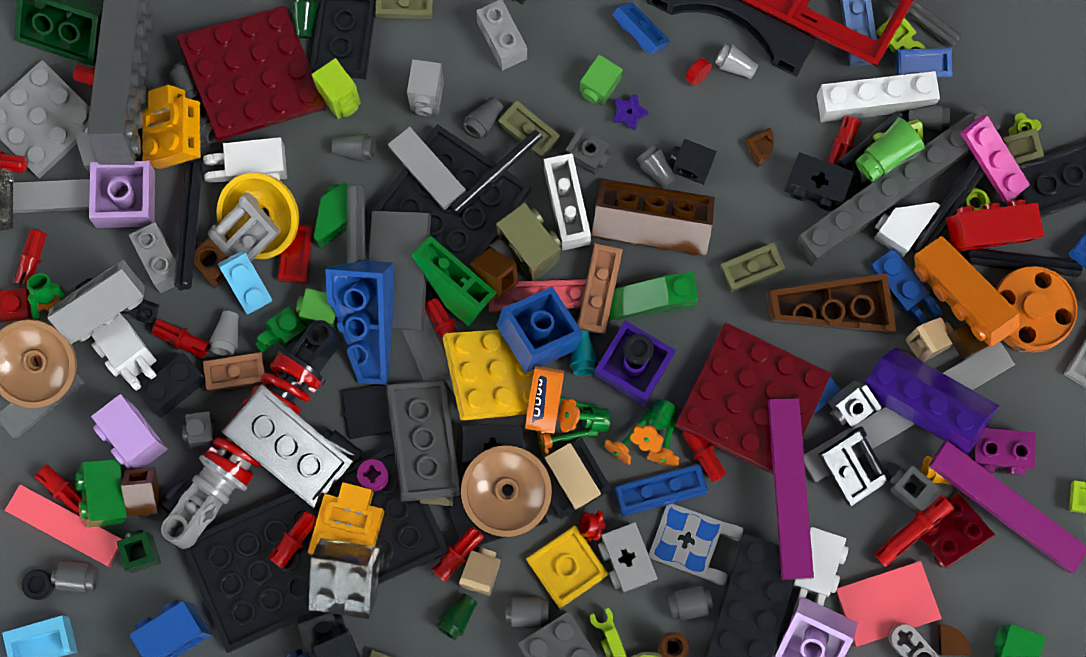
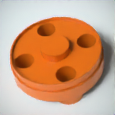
(1038, 308)

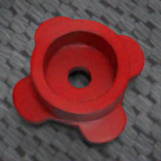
(592, 526)

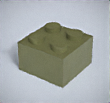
(529, 241)

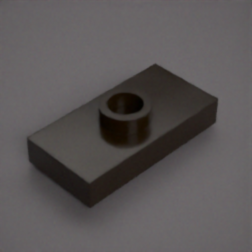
(966, 342)

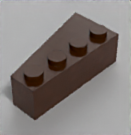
(839, 304)

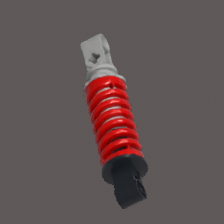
(229, 464)

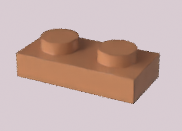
(234, 372)

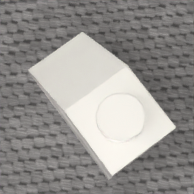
(904, 226)

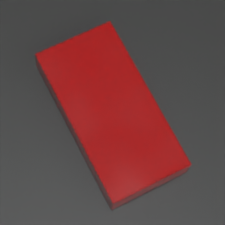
(295, 260)

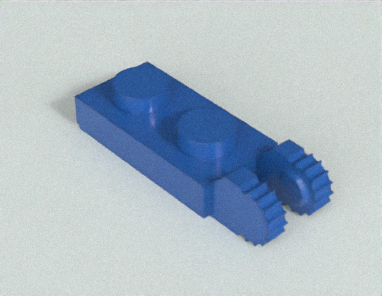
(905, 287)

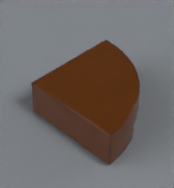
(760, 146)
(952, 641)

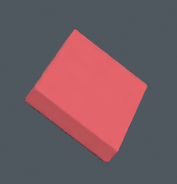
(888, 600)

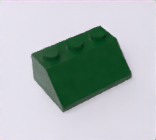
(61, 27)

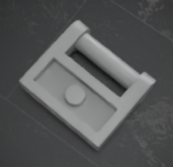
(252, 236)

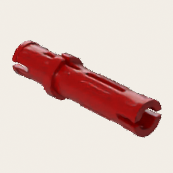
(908, 535)

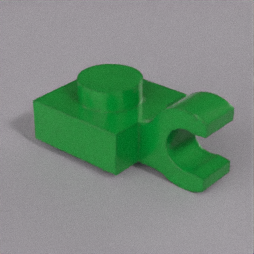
(281, 328)

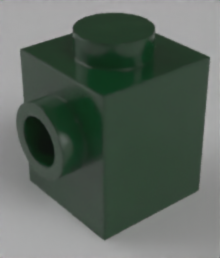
(138, 551)

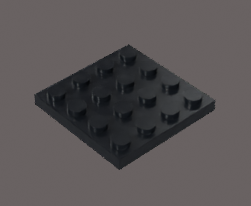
(475, 227)

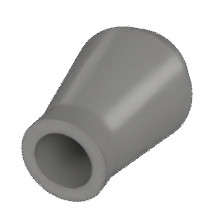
(735, 61)
(225, 336)

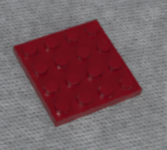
(250, 73)
(734, 390)

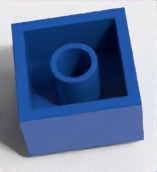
(539, 329)
(171, 632)

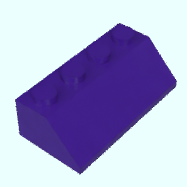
(931, 399)

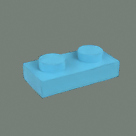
(245, 282)

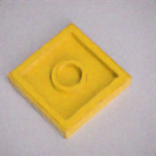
(567, 567)

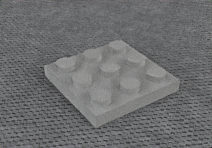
(41, 118)

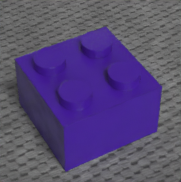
(630, 379)

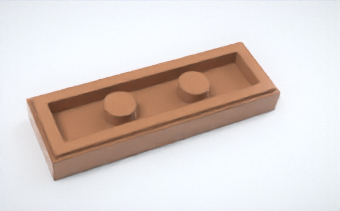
(599, 289)

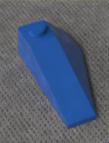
(364, 309)

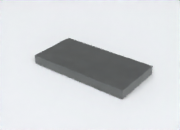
(394, 240)
(423, 440)

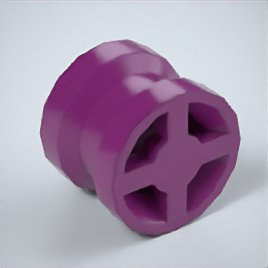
(378, 480)

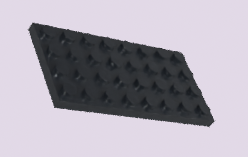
(257, 597)

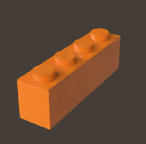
(966, 292)

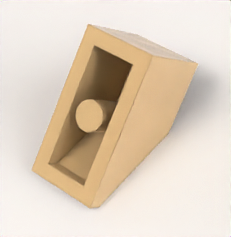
(930, 339)
(480, 571)

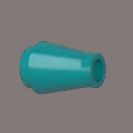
(584, 359)

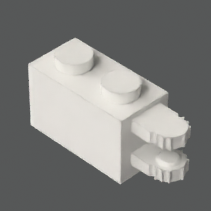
(247, 157)
(124, 350)
(827, 553)

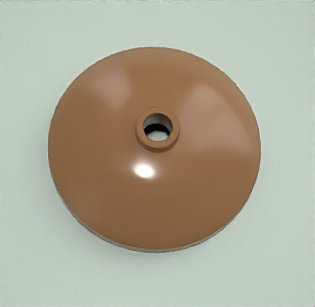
(24, 380)
(484, 494)

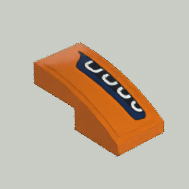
(544, 399)

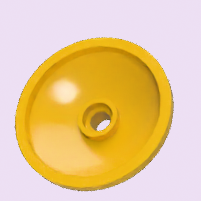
(270, 195)

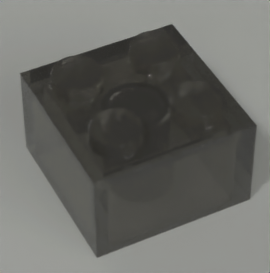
(344, 578)

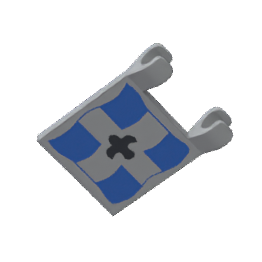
(689, 540)

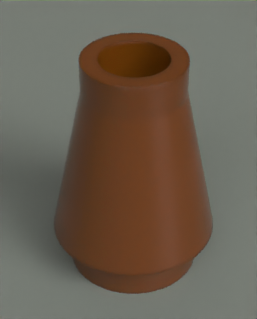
(677, 638)

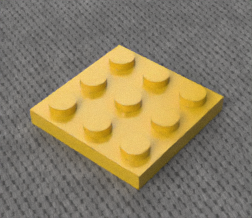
(486, 375)

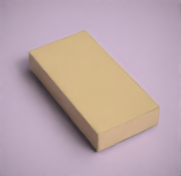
(572, 476)

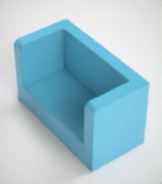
(41, 639)

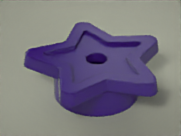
(629, 119)

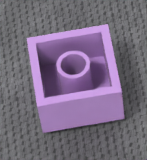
(122, 195)
(128, 432)
(816, 632)

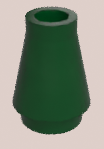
(303, 17)
(456, 618)

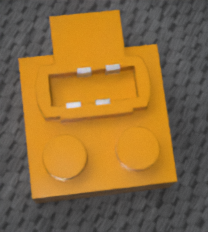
(170, 127)
(348, 518)

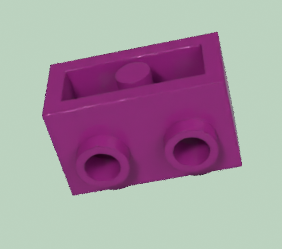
(1005, 451)

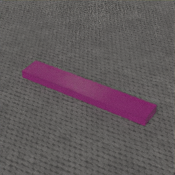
(790, 489)
(1008, 507)

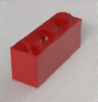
(995, 225)

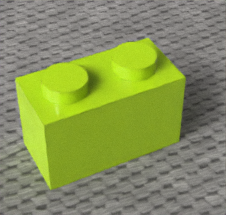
(337, 89)

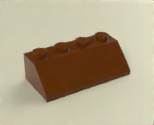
(653, 217)

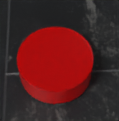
(698, 71)

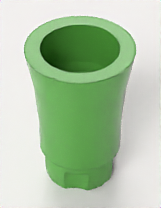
(890, 150)

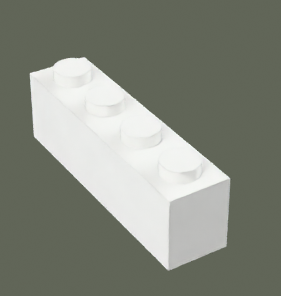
(877, 96)

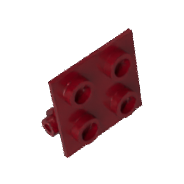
(957, 533)

